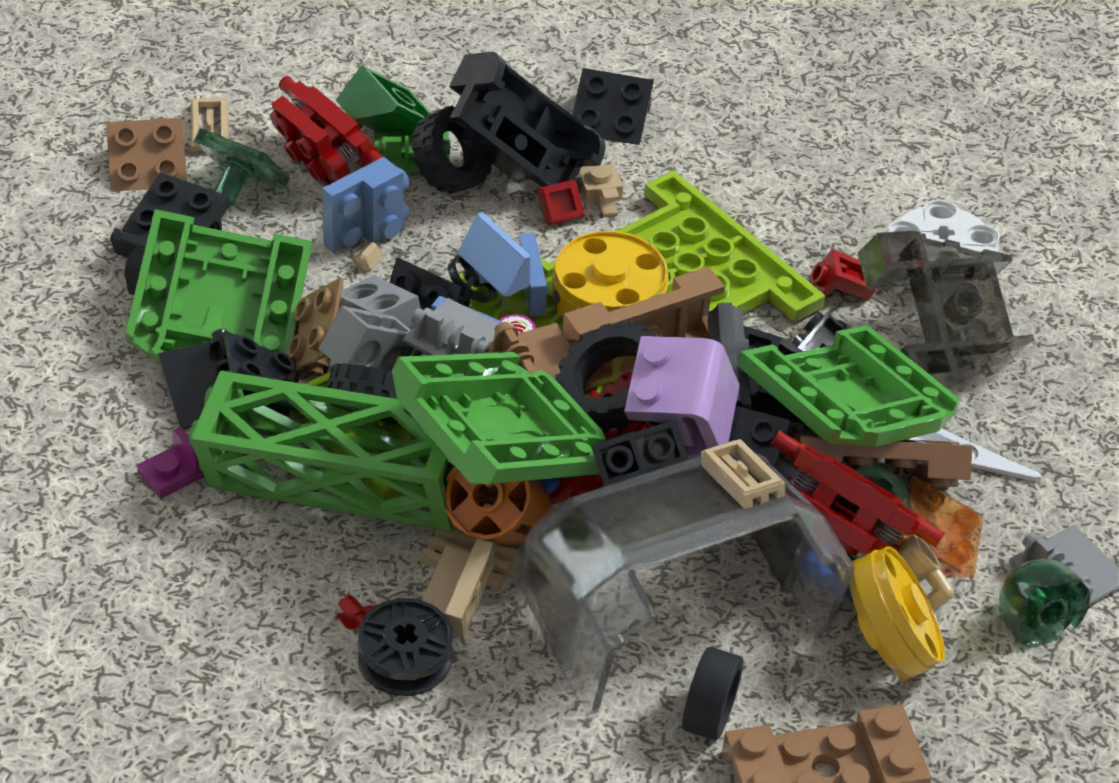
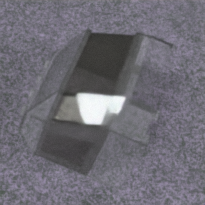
(587, 548)

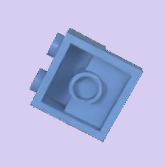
(365, 205)

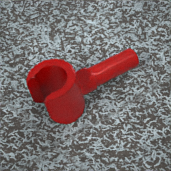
(353, 612)

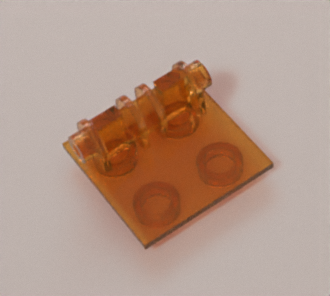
(959, 522)

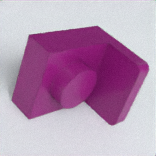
(173, 467)

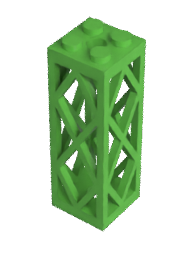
(230, 437)

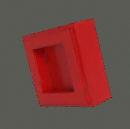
(560, 202)

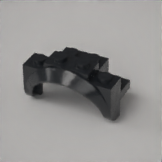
(520, 125)

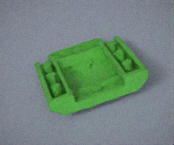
(212, 281)
(854, 390)
(497, 417)

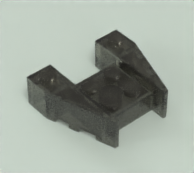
(954, 298)

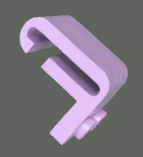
(685, 383)

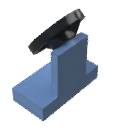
(535, 293)

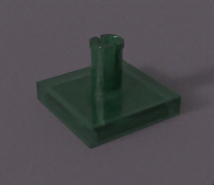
(239, 164)

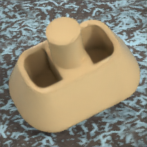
(368, 257)

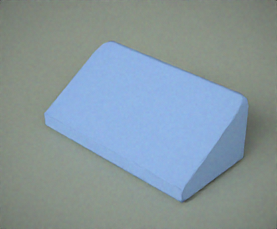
(496, 256)

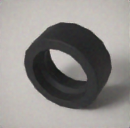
(712, 693)

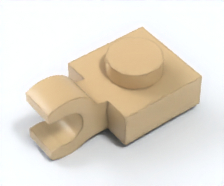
(603, 185)

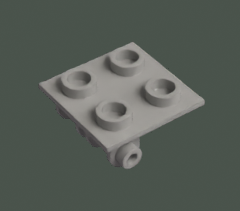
(450, 330)
(1078, 554)

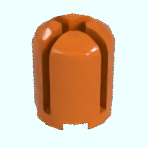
(494, 517)

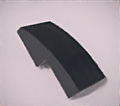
(639, 453)

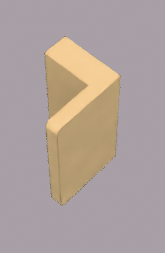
(460, 583)

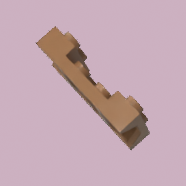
(670, 314)
(938, 461)
(871, 750)

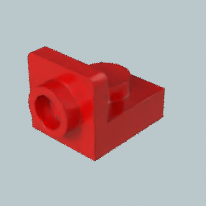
(841, 273)

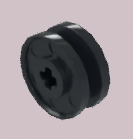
(405, 646)

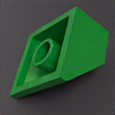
(381, 103)

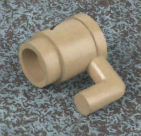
(926, 566)

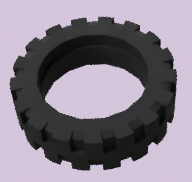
(590, 355)

